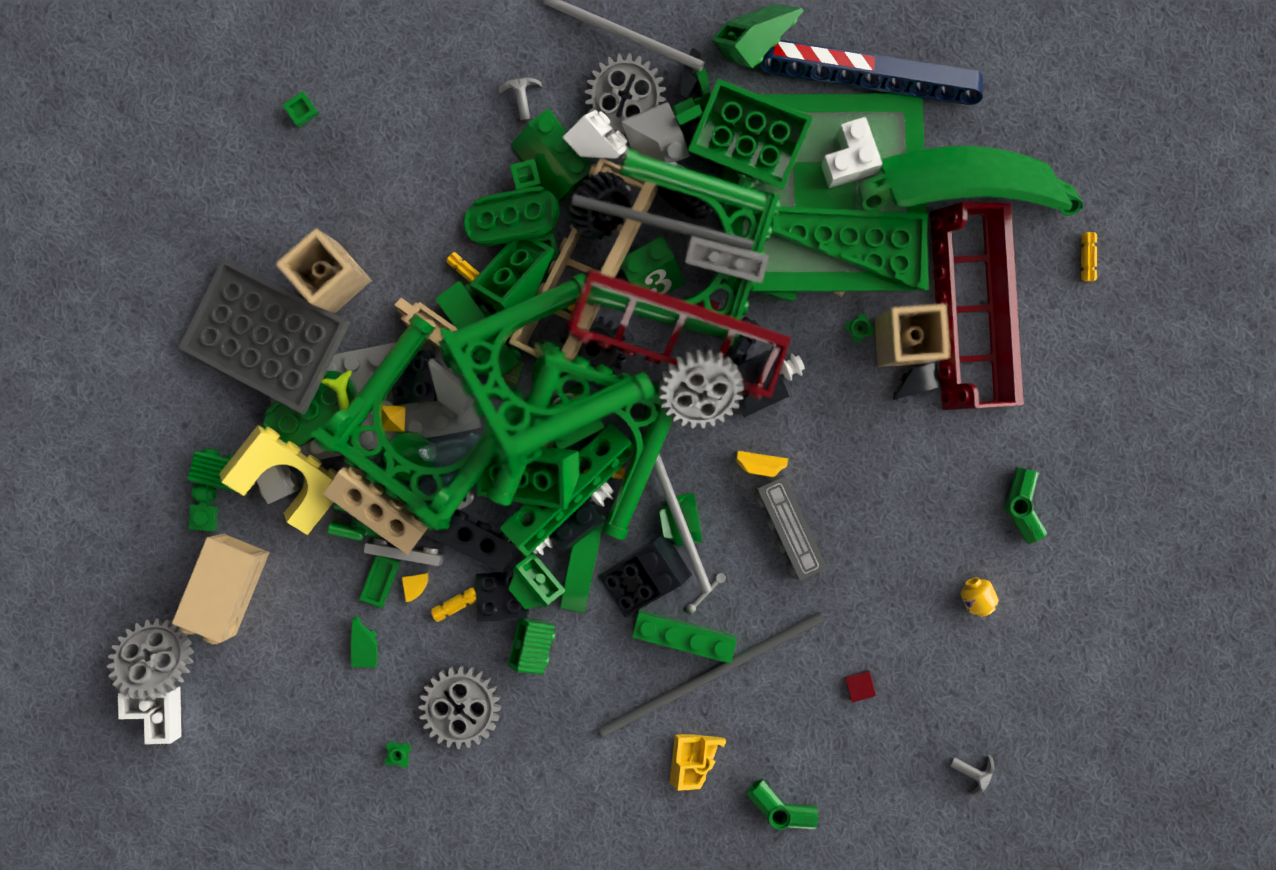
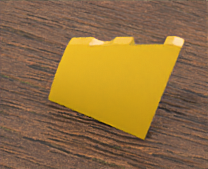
(691, 765)

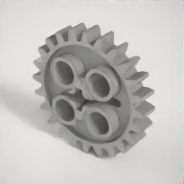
(604, 88)
(700, 389)
(150, 659)
(443, 722)

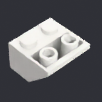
(595, 137)

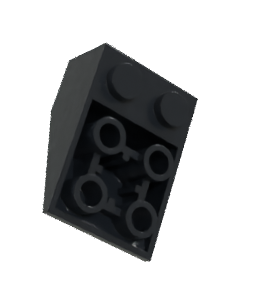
(645, 575)

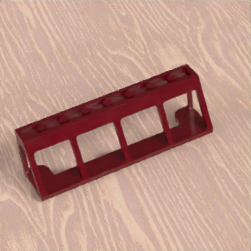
(1001, 304)
(684, 309)

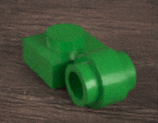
(203, 515)

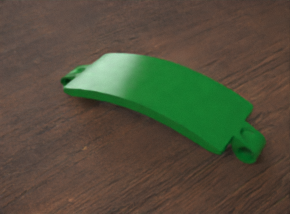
(967, 172)

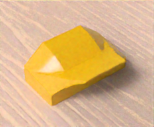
(760, 464)

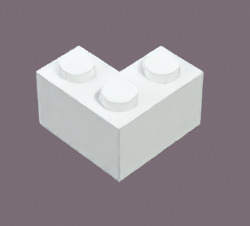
(856, 159)
(160, 716)

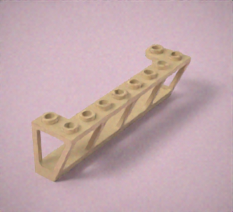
(627, 234)

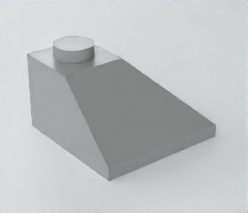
(656, 134)
(449, 389)

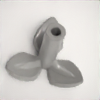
(519, 86)
(982, 777)

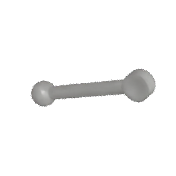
(720, 578)

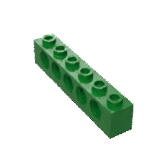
(601, 469)

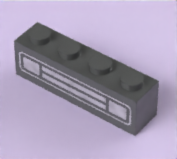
(791, 528)

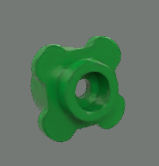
(747, 181)
(867, 329)
(393, 748)

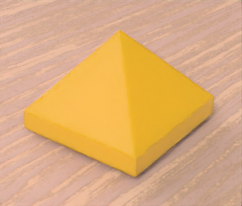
(393, 418)

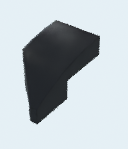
(688, 82)
(918, 381)

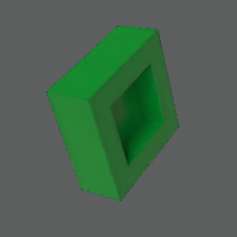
(300, 109)

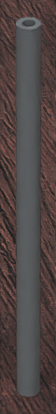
(662, 222)

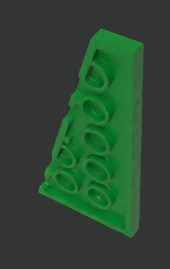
(873, 240)

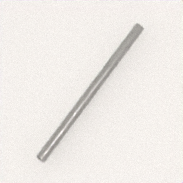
(625, 33)
(680, 521)

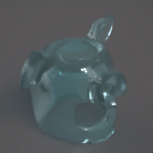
(448, 453)

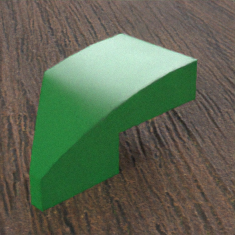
(704, 89)
(686, 111)
(363, 645)

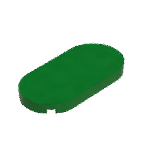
(511, 216)
(298, 426)

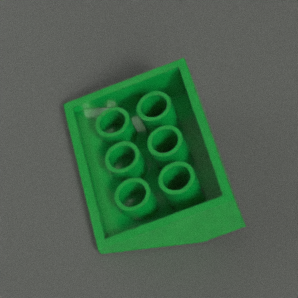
(750, 134)

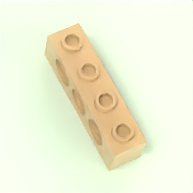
(364, 508)

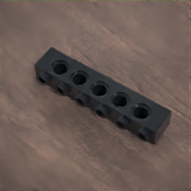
(473, 548)

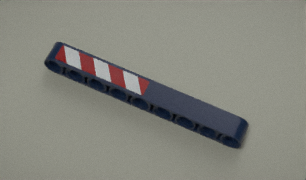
(874, 72)

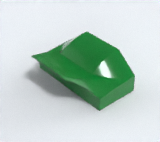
(689, 509)
(534, 583)

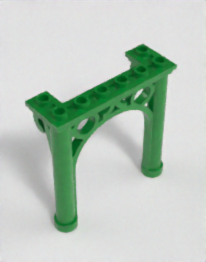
(711, 190)
(546, 378)
(348, 423)
(524, 444)

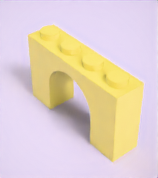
(266, 450)

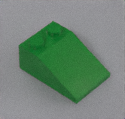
(513, 274)

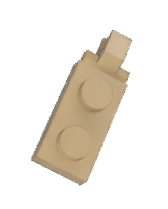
(428, 315)

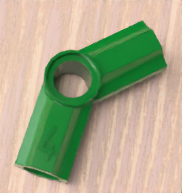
(1026, 520)
(795, 814)

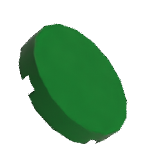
(407, 445)

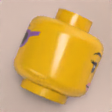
(979, 596)

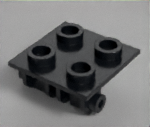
(416, 381)
(495, 599)

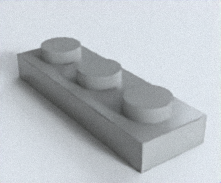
(727, 259)
(380, 547)

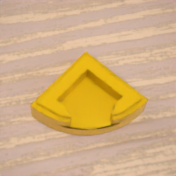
(414, 585)

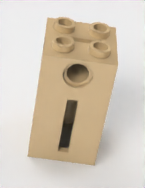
(324, 271)
(912, 335)
(220, 588)

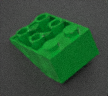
(752, 35)

